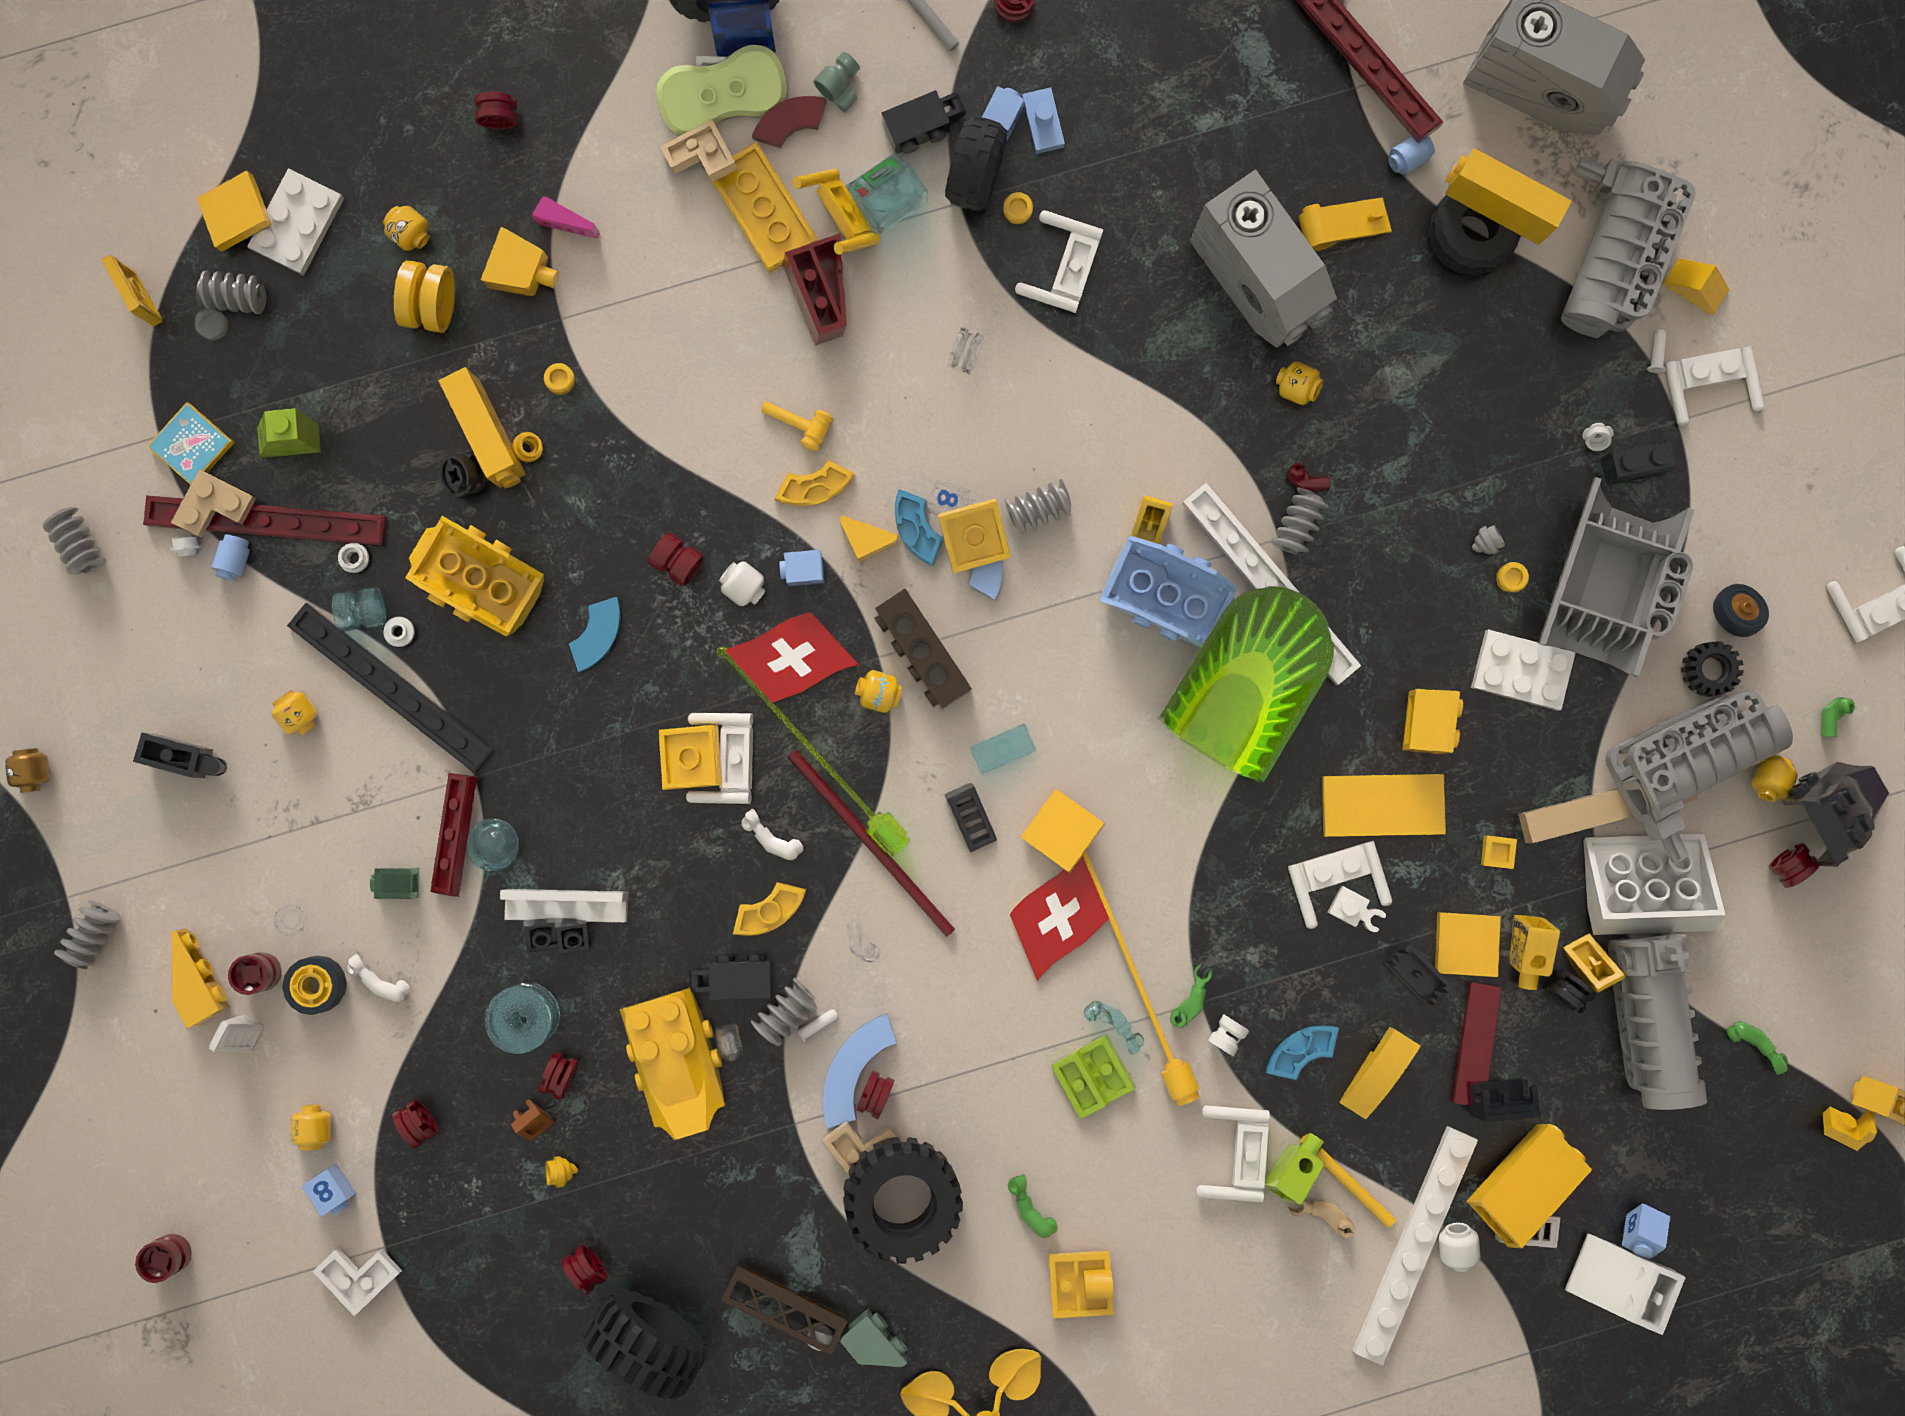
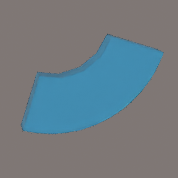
(914, 528)
(599, 634)
(1301, 1049)

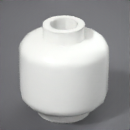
(742, 583)
(1459, 1247)

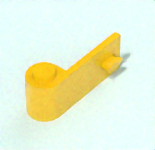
(1343, 222)

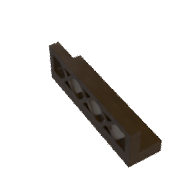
(791, 1298)

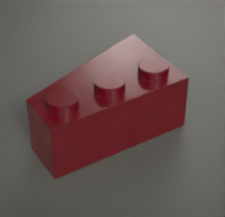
(818, 287)

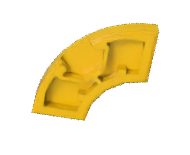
(815, 487)

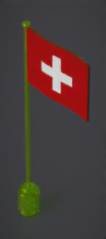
(790, 662)

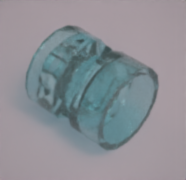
(353, 610)

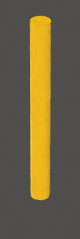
(1355, 1188)

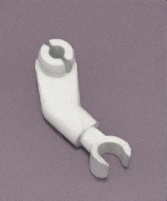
(771, 844)
(374, 984)

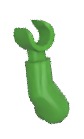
(1194, 1004)
(1757, 1037)
(1028, 1214)

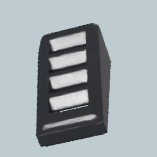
(958, 794)

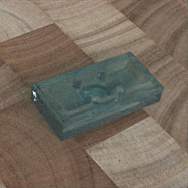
(1003, 748)

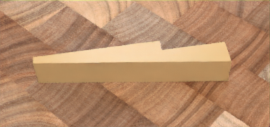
(1575, 815)

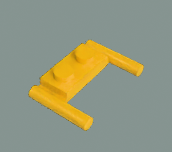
(842, 208)

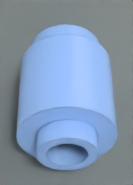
(1410, 155)
(231, 557)

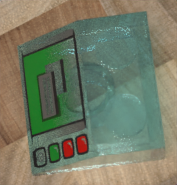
(889, 192)

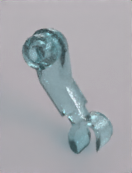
(1115, 1017)

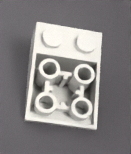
(1625, 1283)

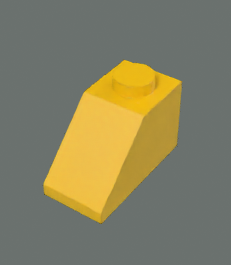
(1880, 1099)

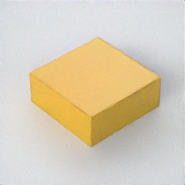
(1498, 852)

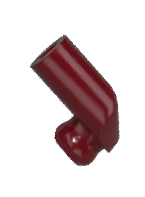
(1300, 478)

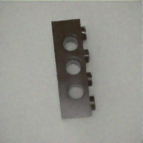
(903, 607)

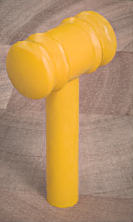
(814, 430)

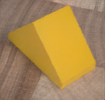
(1697, 283)
(1151, 519)
(867, 539)
(1592, 963)

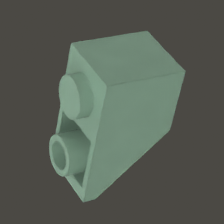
(871, 1342)

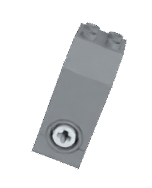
(1557, 65)
(1263, 261)

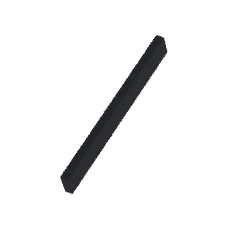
(391, 688)

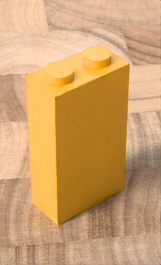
(1506, 196)
(482, 428)
(1529, 1185)

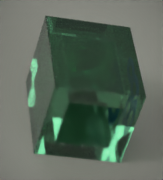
(395, 883)

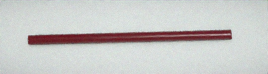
(861, 832)

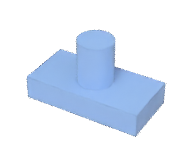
(1043, 120)

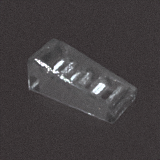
(728, 1041)

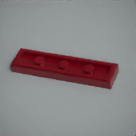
(453, 834)
(1476, 1039)

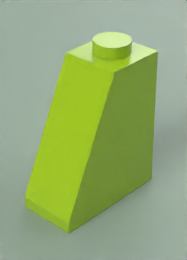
(287, 433)

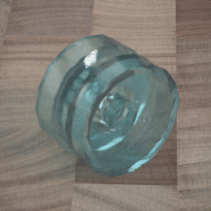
(504, 1022)

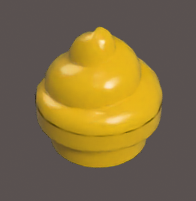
(559, 1171)

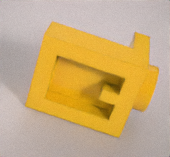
(1848, 1130)

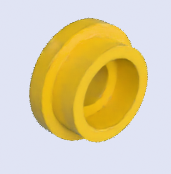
(534, 443)

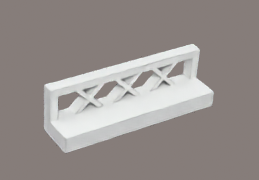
(574, 904)

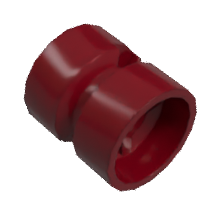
(673, 557)
(254, 973)
(163, 1258)

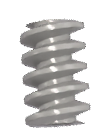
(230, 294)
(1039, 506)
(1300, 522)
(70, 542)
(88, 936)
(785, 1013)

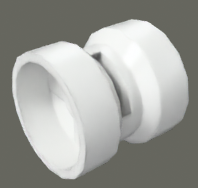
(1223, 1040)

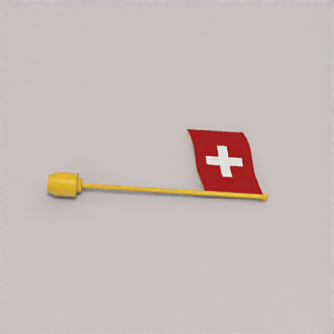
(1065, 916)

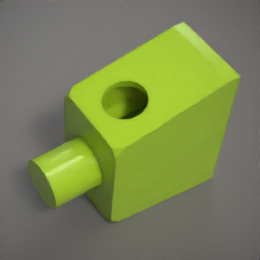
(1288, 1179)

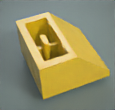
(1432, 721)

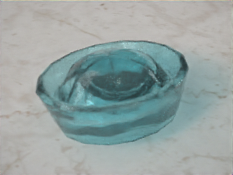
(493, 845)

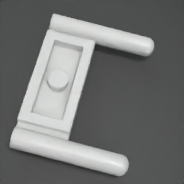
(1073, 267)
(1712, 370)
(1874, 615)
(735, 757)
(1334, 869)
(1248, 1156)

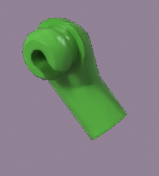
(1832, 713)

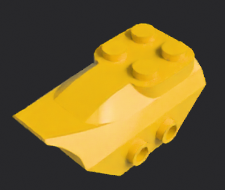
(474, 576)
(675, 1062)

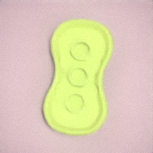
(741, 85)

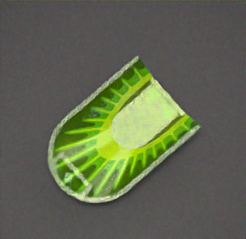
(1252, 680)

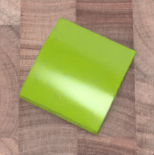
(1093, 1076)

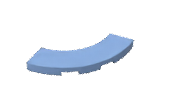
(847, 1066)

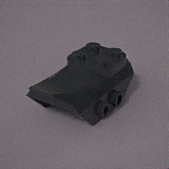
(1842, 807)

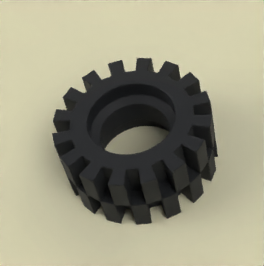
(1729, 664)

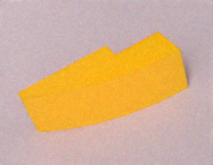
(1379, 1073)

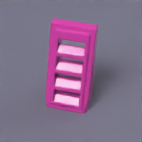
(556, 216)

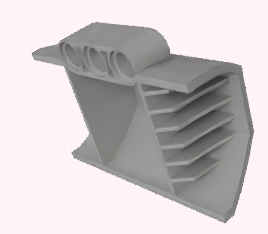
(1616, 583)

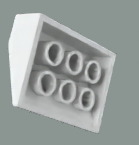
(1641, 891)

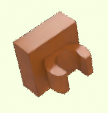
(532, 1122)

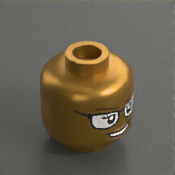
(27, 770)

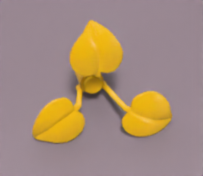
(1014, 1373)

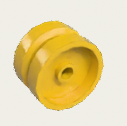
(424, 296)

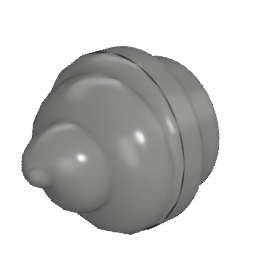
(1488, 540)

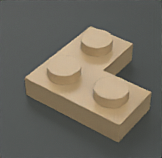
(702, 145)
(209, 496)
(847, 1145)

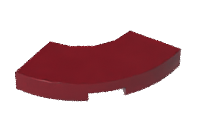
(788, 118)

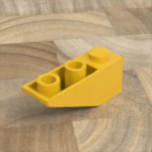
(193, 985)

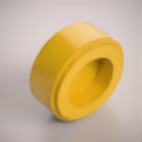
(1018, 208)
(559, 379)
(1512, 577)

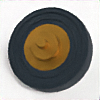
(1740, 610)

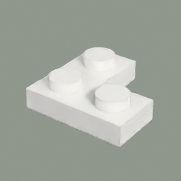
(353, 1285)

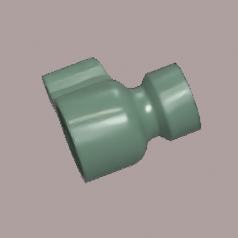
(833, 81)

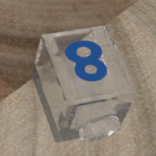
(948, 497)

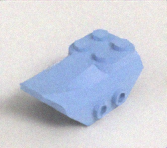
(1167, 590)

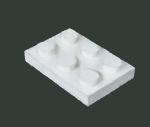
(299, 220)
(1523, 670)

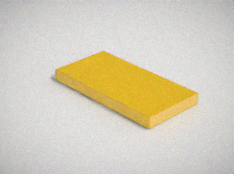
(763, 207)
(1383, 805)

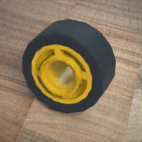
(297, 987)

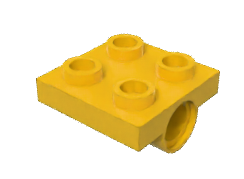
(1081, 1284)

